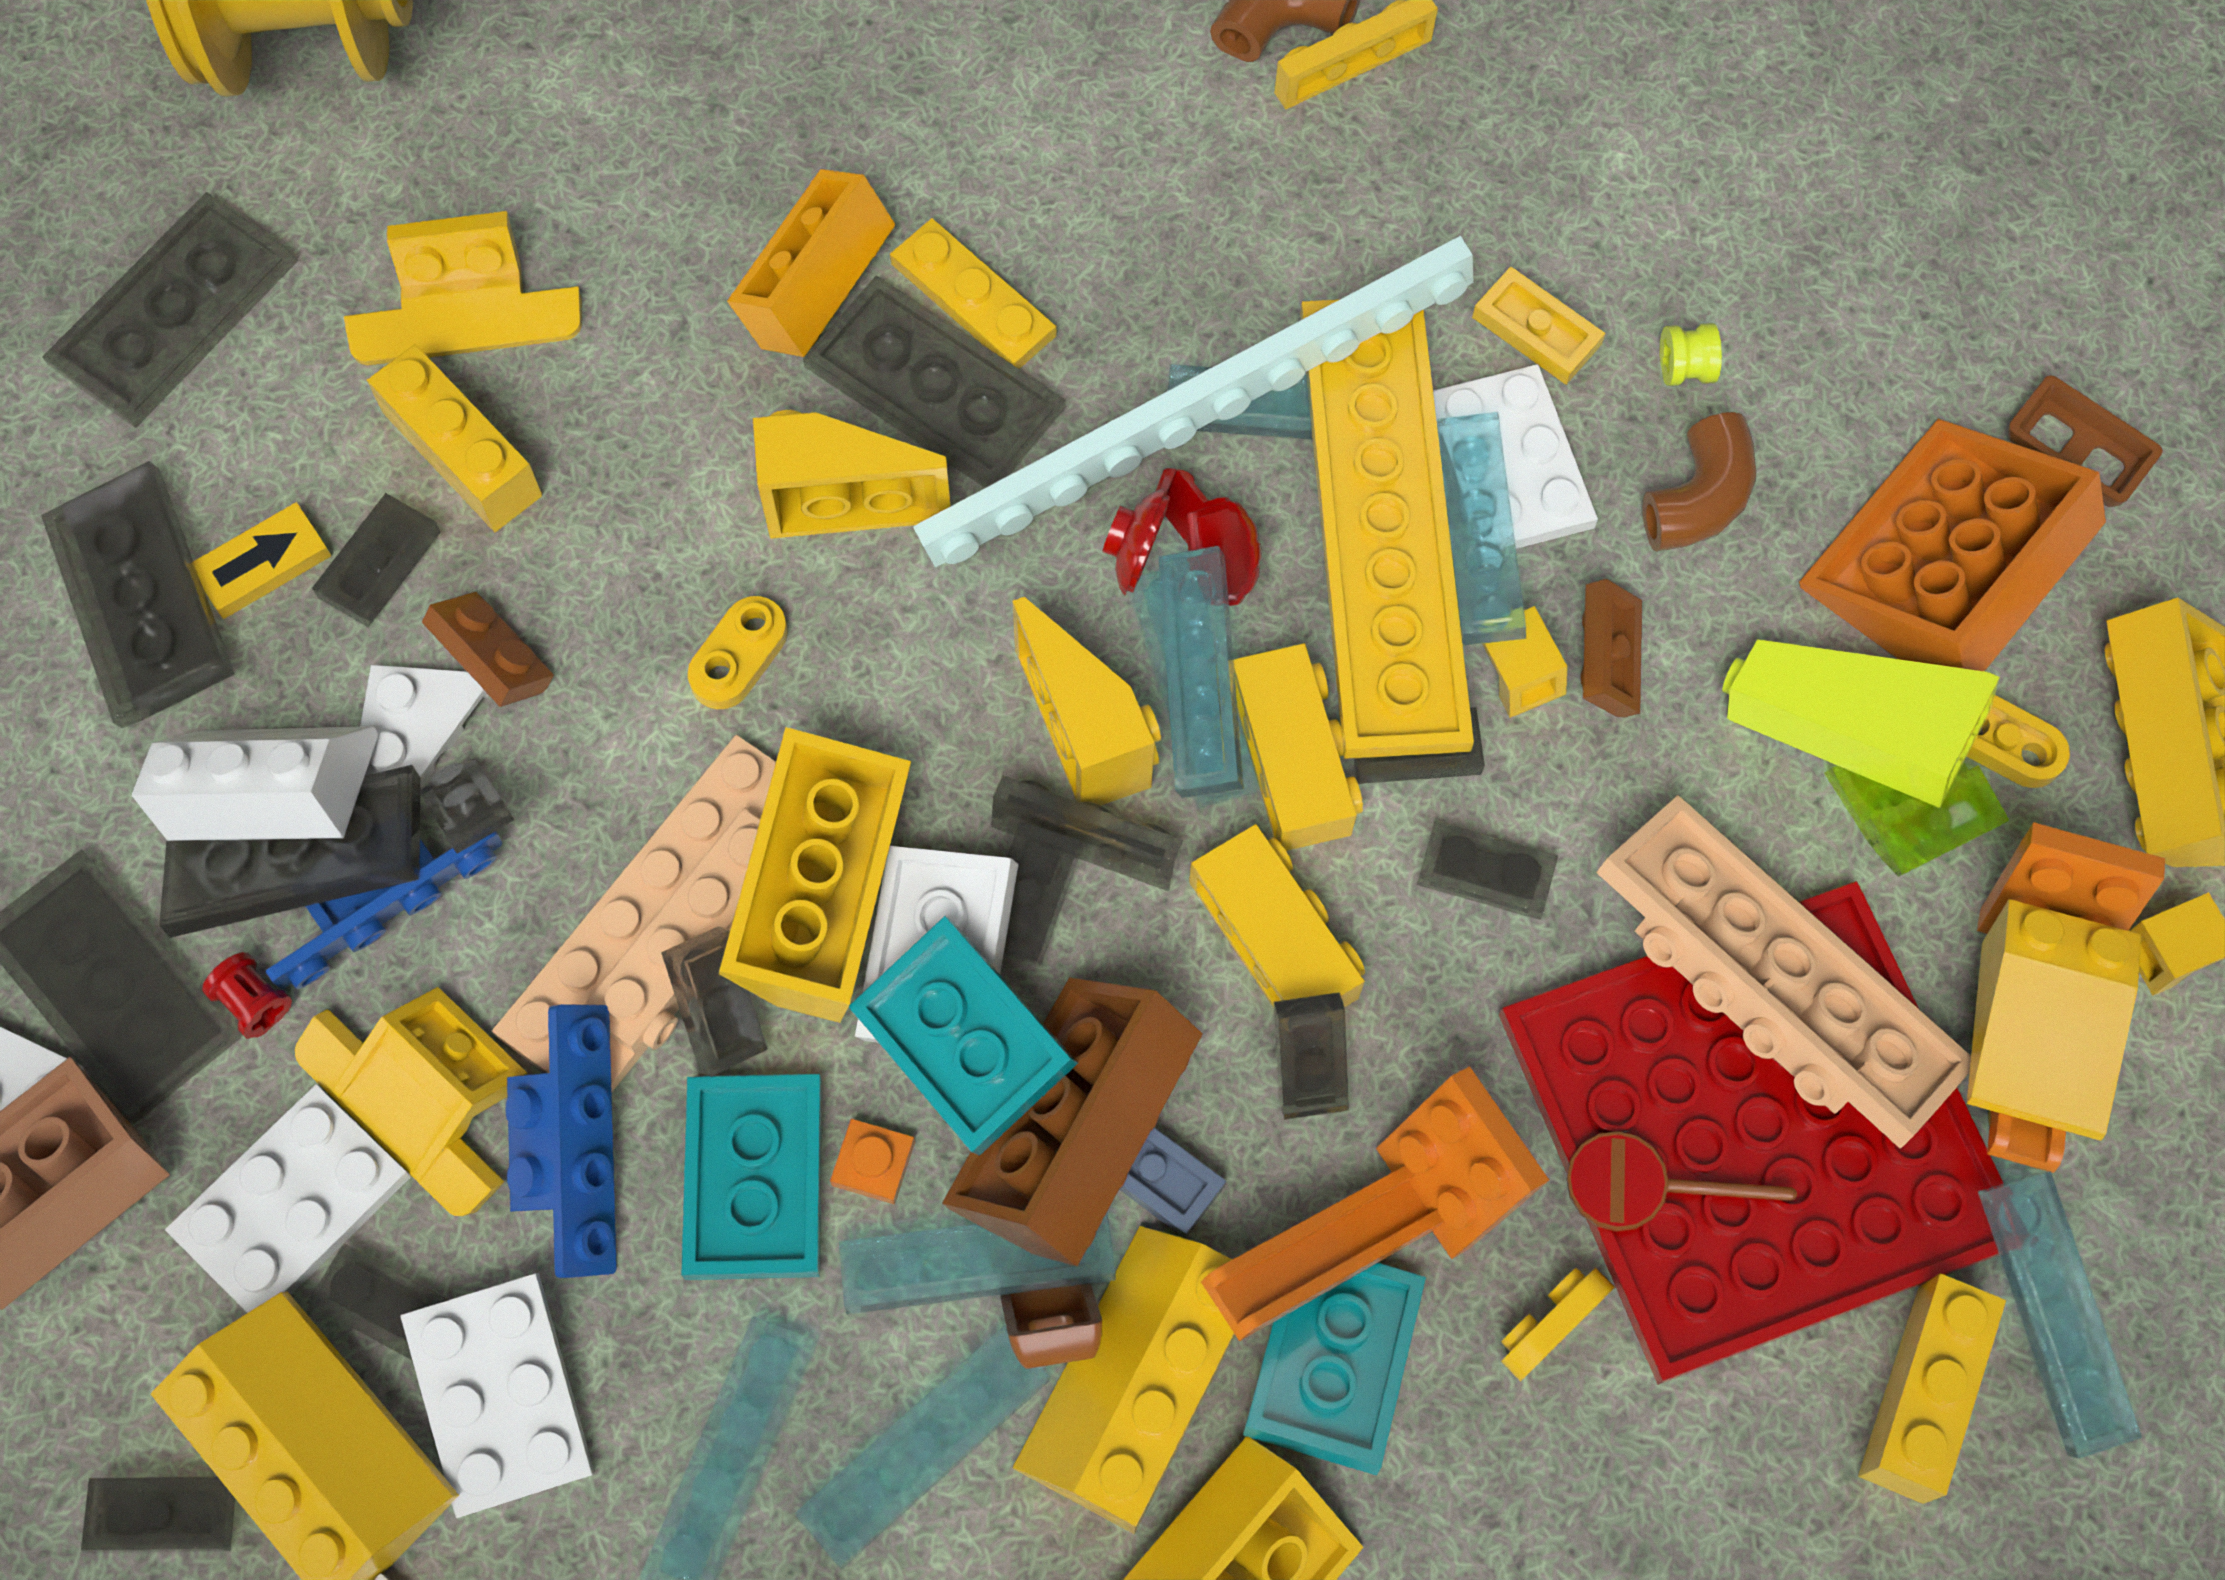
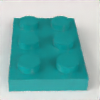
(962, 1035)
(752, 1177)
(1338, 1370)

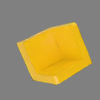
(1528, 668)
(2180, 942)

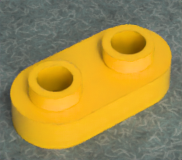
(740, 650)
(2008, 733)
(1534, 1340)

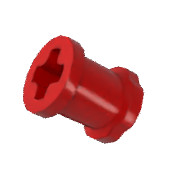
(246, 995)

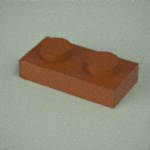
(487, 648)
(1612, 648)

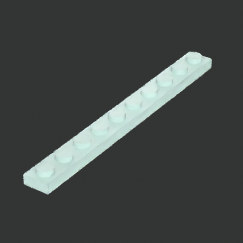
(1214, 394)

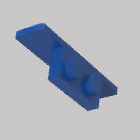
(360, 918)
(565, 1141)

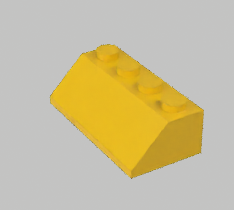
(2174, 724)
(814, 874)
(1129, 1407)
(304, 1444)
(1252, 1524)

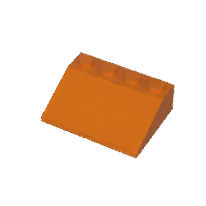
(1958, 547)

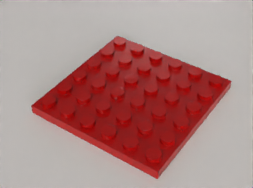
(1741, 1271)

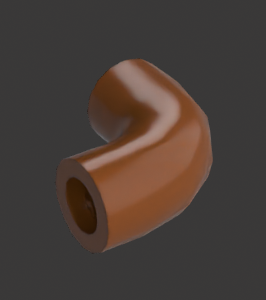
(1248, 25)
(1714, 495)

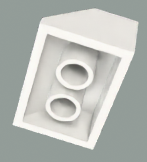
(255, 782)

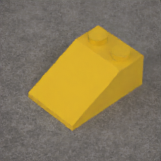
(841, 477)
(1087, 709)
(2052, 1018)

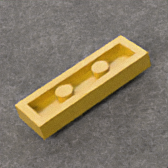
(1354, 50)
(973, 294)

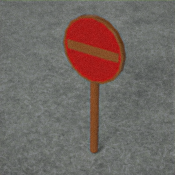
(1624, 1183)

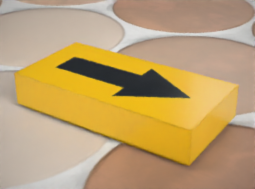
(260, 560)

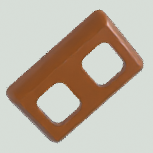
(2092, 429)
(1038, 1309)

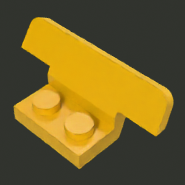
(461, 294)
(417, 1090)

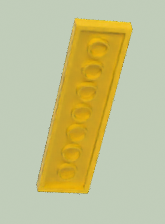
(1388, 549)

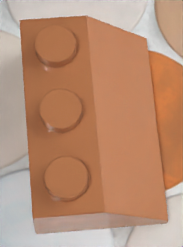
(64, 1174)

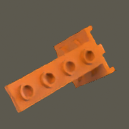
(2079, 880)
(1452, 1174)

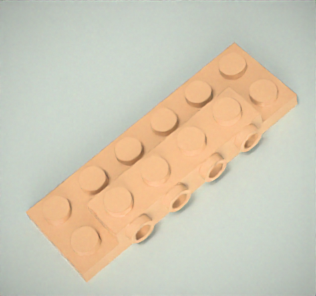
(669, 893)
(1782, 975)

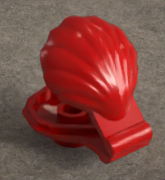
(1200, 524)

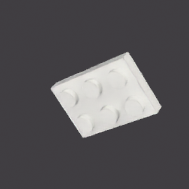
(1541, 471)
(931, 884)
(288, 1202)
(497, 1394)

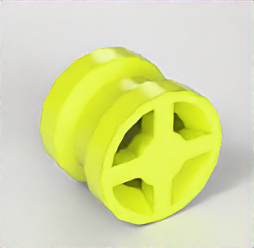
(1690, 354)

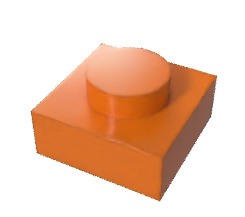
(872, 1161)

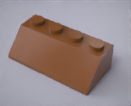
(1072, 1150)

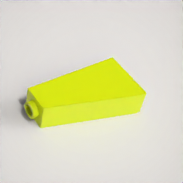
(1864, 712)

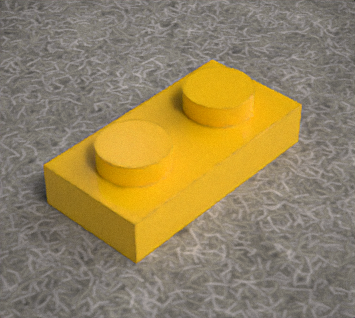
(1538, 325)

